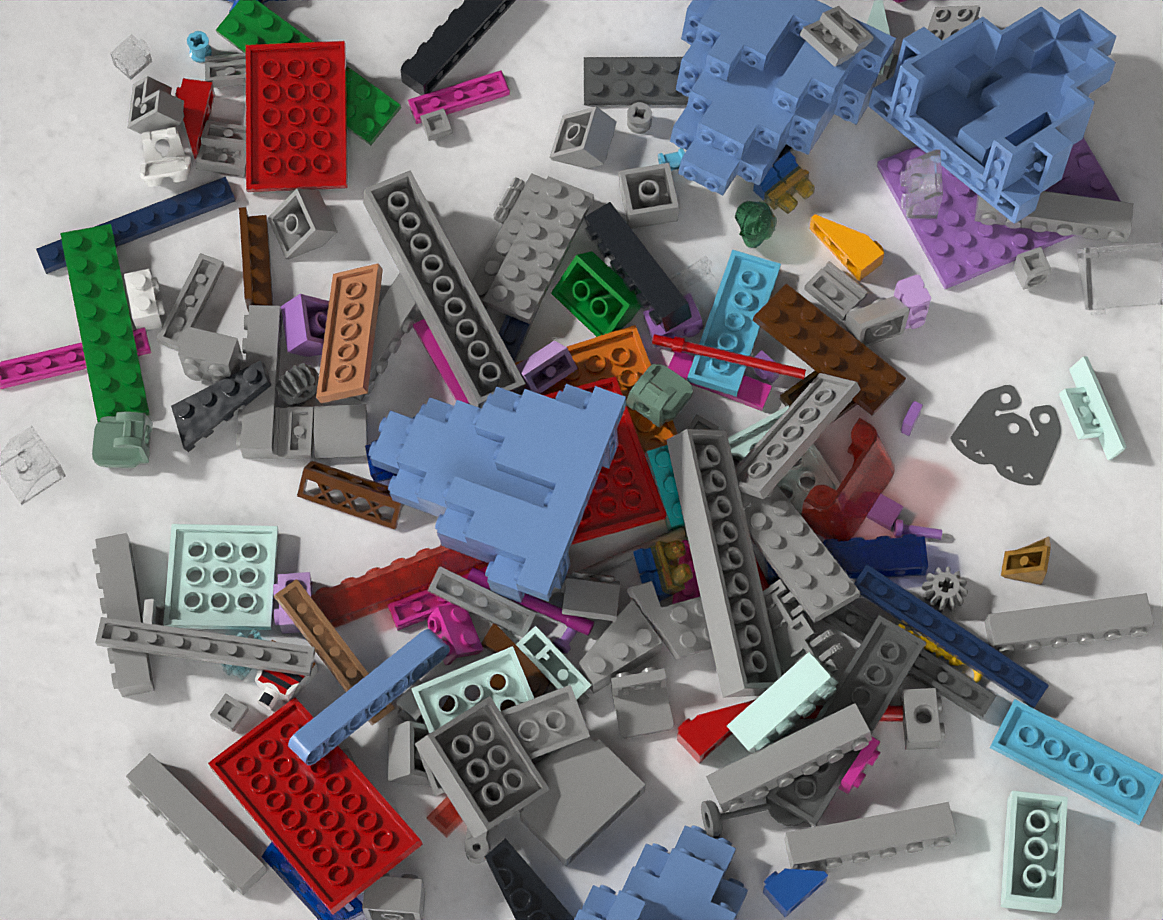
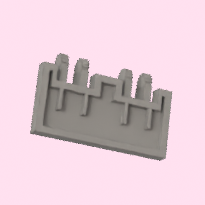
(793, 629)

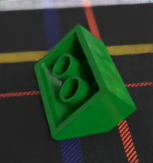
(596, 295)

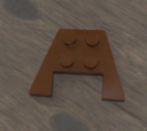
(495, 642)

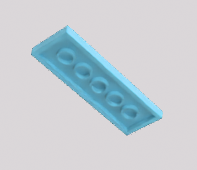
(730, 325)
(1076, 761)

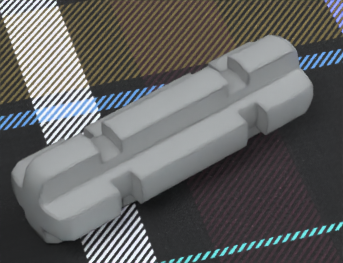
(508, 200)

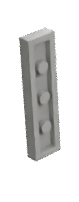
(190, 300)
(481, 602)

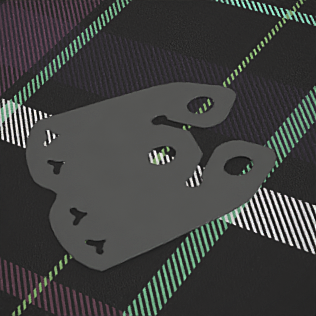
(1003, 448)

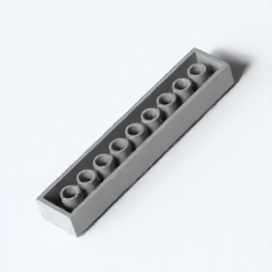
(441, 289)
(724, 562)

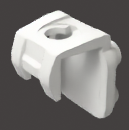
(156, 166)

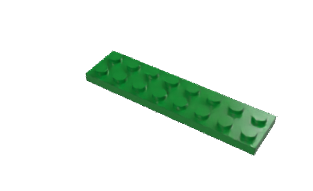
(254, 24)
(104, 321)

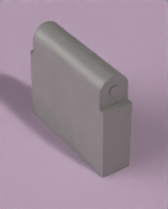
(584, 797)

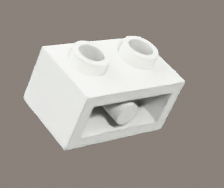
(143, 299)

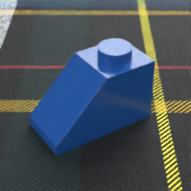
(792, 887)

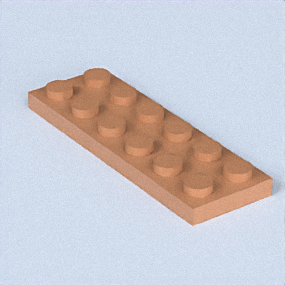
(349, 333)

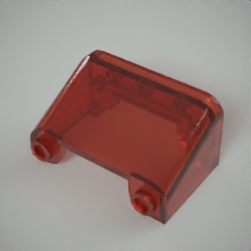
(842, 511)

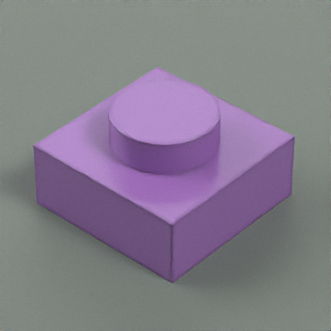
(770, 376)

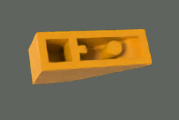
(850, 247)

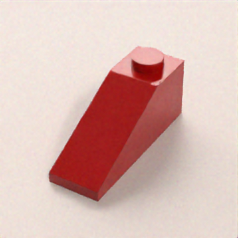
(198, 103)
(708, 730)

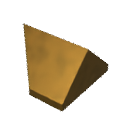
(1027, 563)

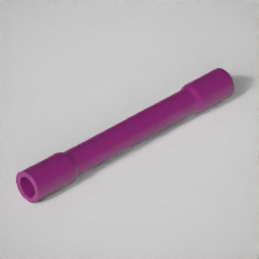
(541, 606)

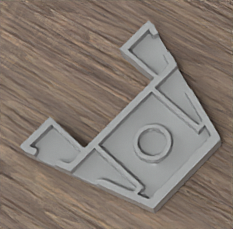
(678, 625)

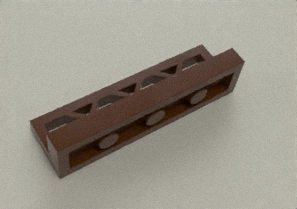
(255, 259)
(349, 484)

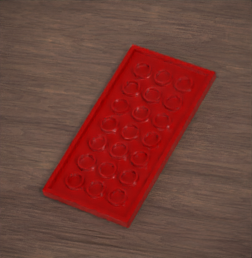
(318, 814)

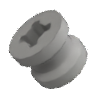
(638, 124)

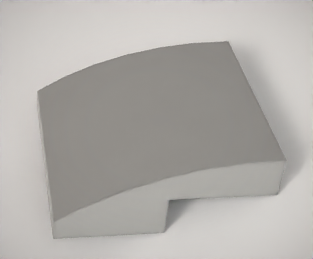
(836, 36)
(222, 149)
(340, 431)

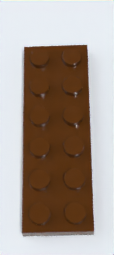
(828, 347)

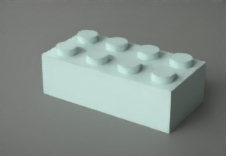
(783, 704)
(1034, 852)

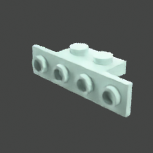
(1090, 410)

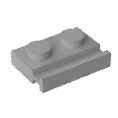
(226, 70)
(835, 290)
(293, 432)

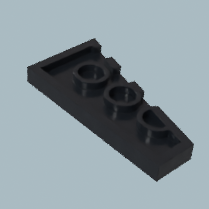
(209, 407)
(522, 887)

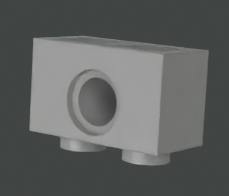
(917, 734)

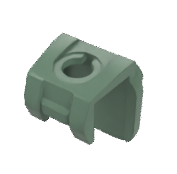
(659, 394)
(122, 440)

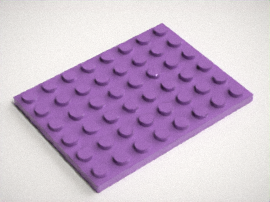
(967, 248)

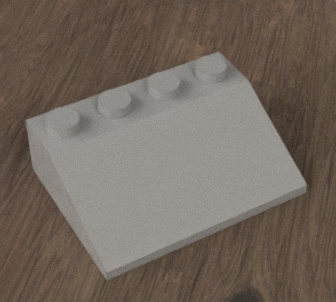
(482, 767)

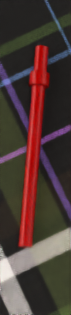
(679, 345)

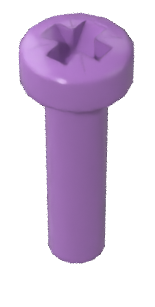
(900, 528)
(562, 643)

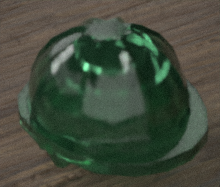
(755, 222)

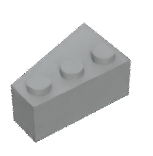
(620, 648)

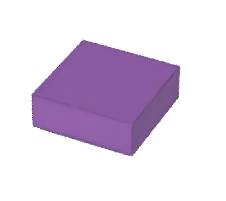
(911, 418)
(885, 512)

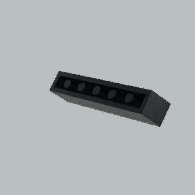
(451, 43)
(637, 267)

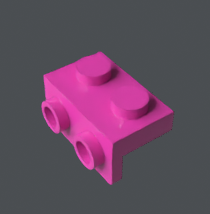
(456, 630)
(855, 775)

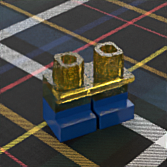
(783, 182)
(662, 567)

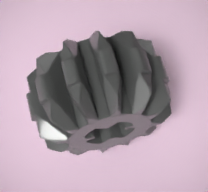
(298, 384)

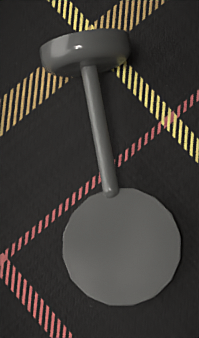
(713, 819)

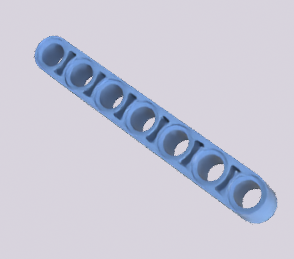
(368, 697)

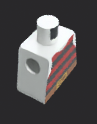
(281, 685)

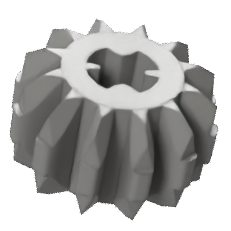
(954, 593)

